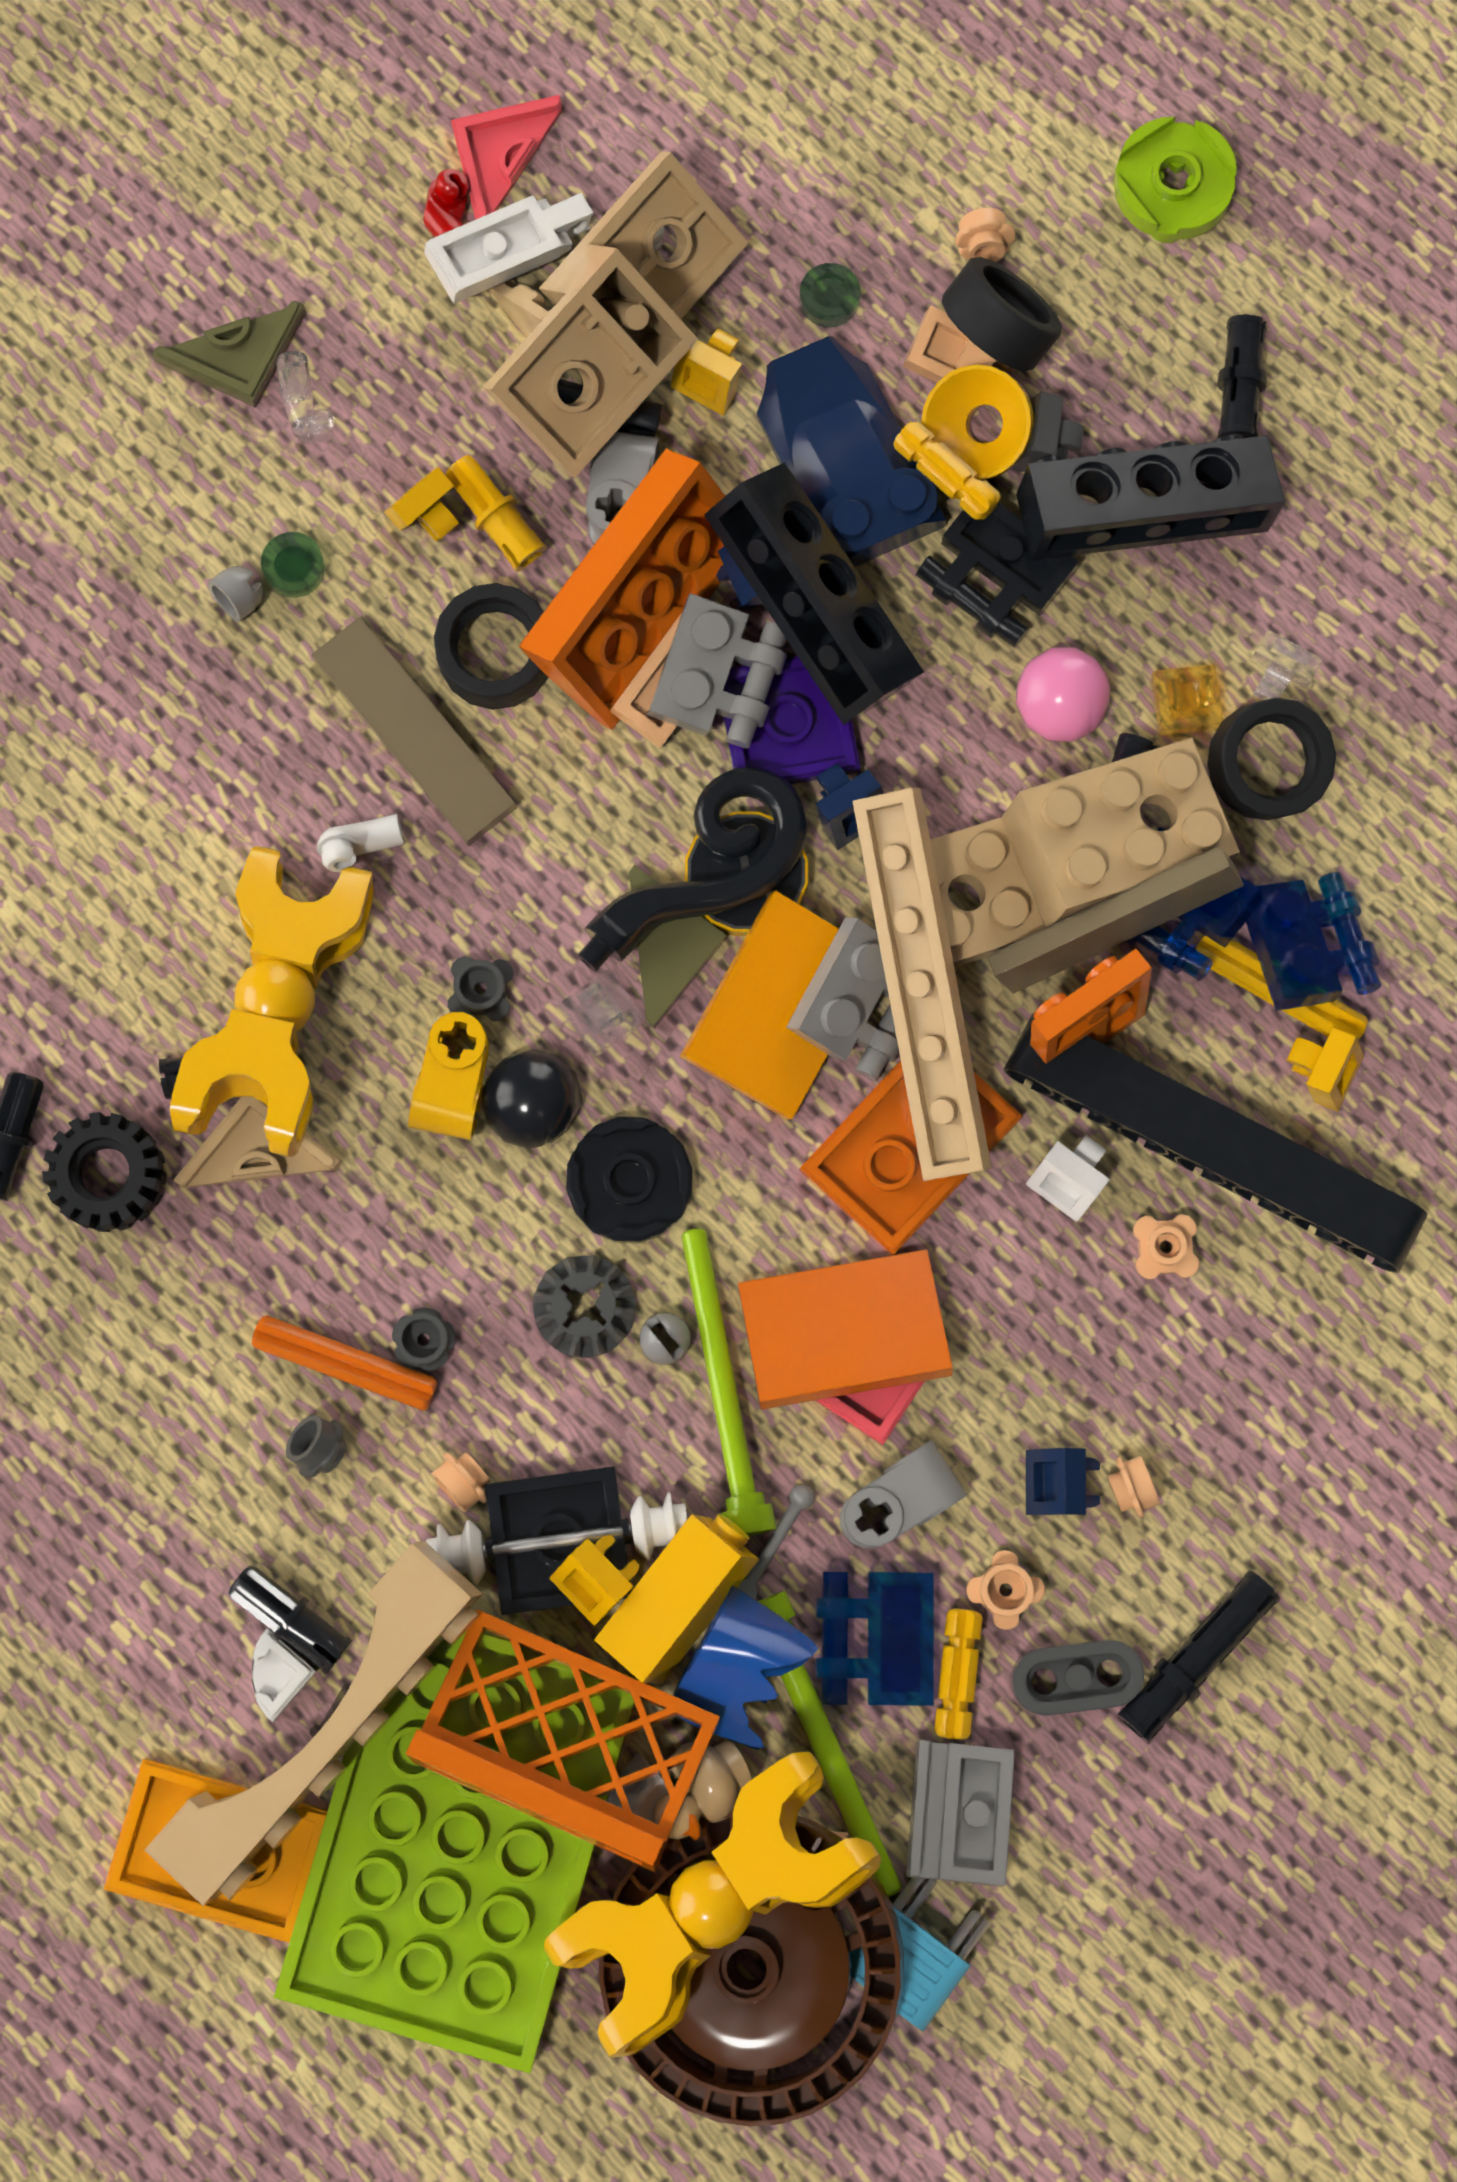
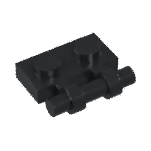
(1000, 553)

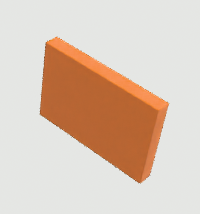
(875, 1167)
(844, 1329)

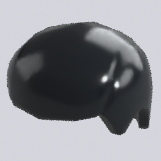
(531, 1098)

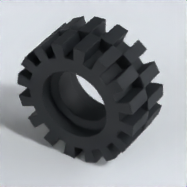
(78, 1145)

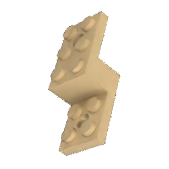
(616, 314)
(1076, 846)

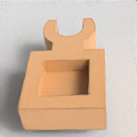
(943, 348)

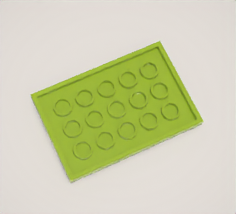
(436, 1897)

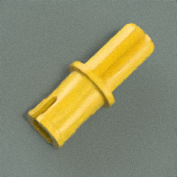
(495, 513)

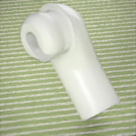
(343, 843)

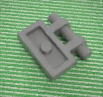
(699, 666)
(843, 997)

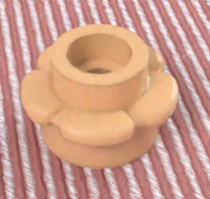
(984, 234)
(461, 1480)
(1133, 1486)

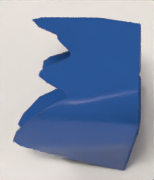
(735, 1658)

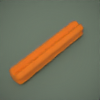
(344, 1362)

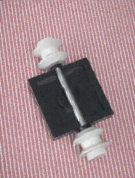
(542, 1522)

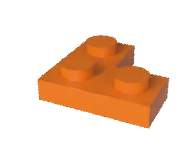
(1099, 1009)

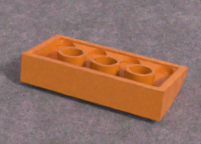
(630, 587)

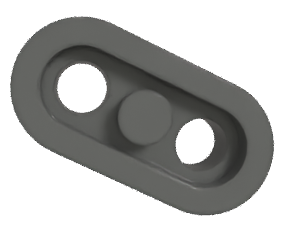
(1076, 1677)

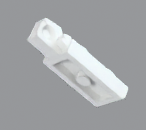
(505, 244)

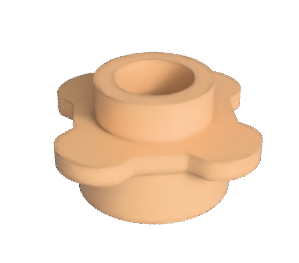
(1152, 1259)
(1008, 1608)

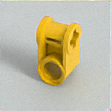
(450, 1088)

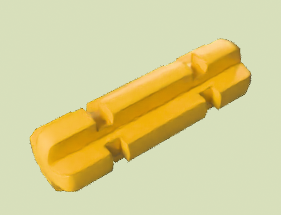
(947, 470)
(958, 1674)

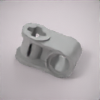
(615, 476)
(910, 1494)

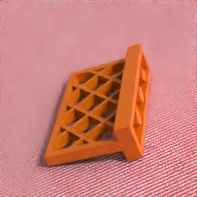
(540, 1794)

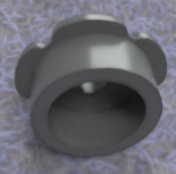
(406, 1337)
(316, 1446)

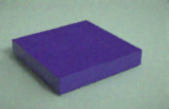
(800, 730)

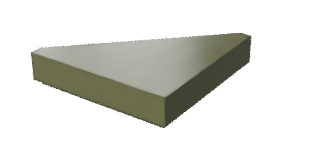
(236, 355)
(672, 956)

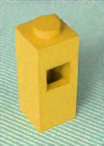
(677, 1597)

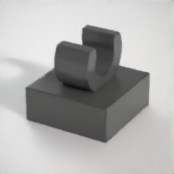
(1049, 432)

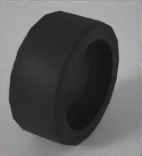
(1001, 314)
(455, 618)
(1317, 748)

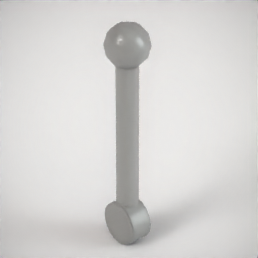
(801, 1498)

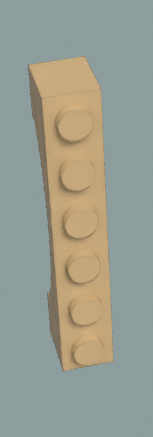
(214, 1840)

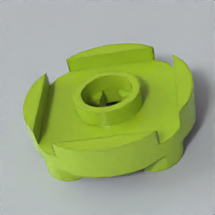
(1170, 212)

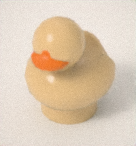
(712, 1791)

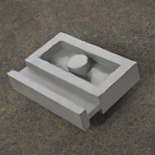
(960, 1813)

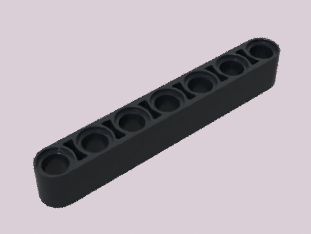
(1225, 1146)

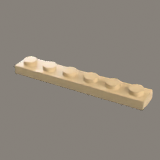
(921, 984)

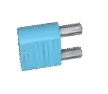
(929, 1965)

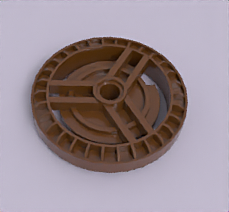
(776, 2018)

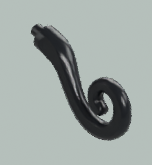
(635, 914)

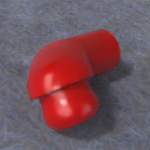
(445, 202)

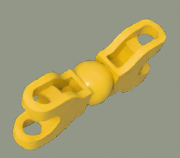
(273, 1002)
(711, 1904)

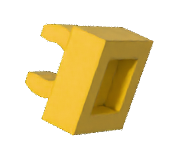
(709, 372)
(423, 504)
(1329, 1067)
(593, 1580)

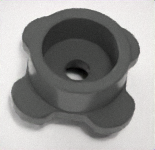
(471, 972)

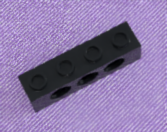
(1125, 518)
(813, 592)

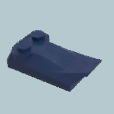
(838, 441)

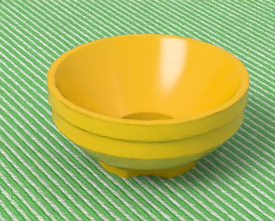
(956, 399)

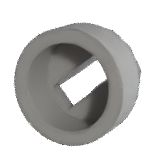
(234, 593)
(653, 1347)

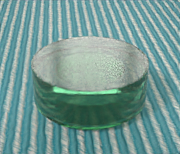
(829, 295)
(293, 564)

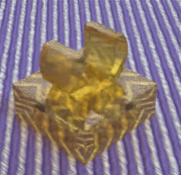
(1186, 700)

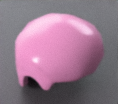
(1063, 694)

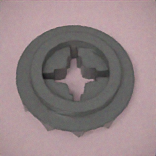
(586, 1336)

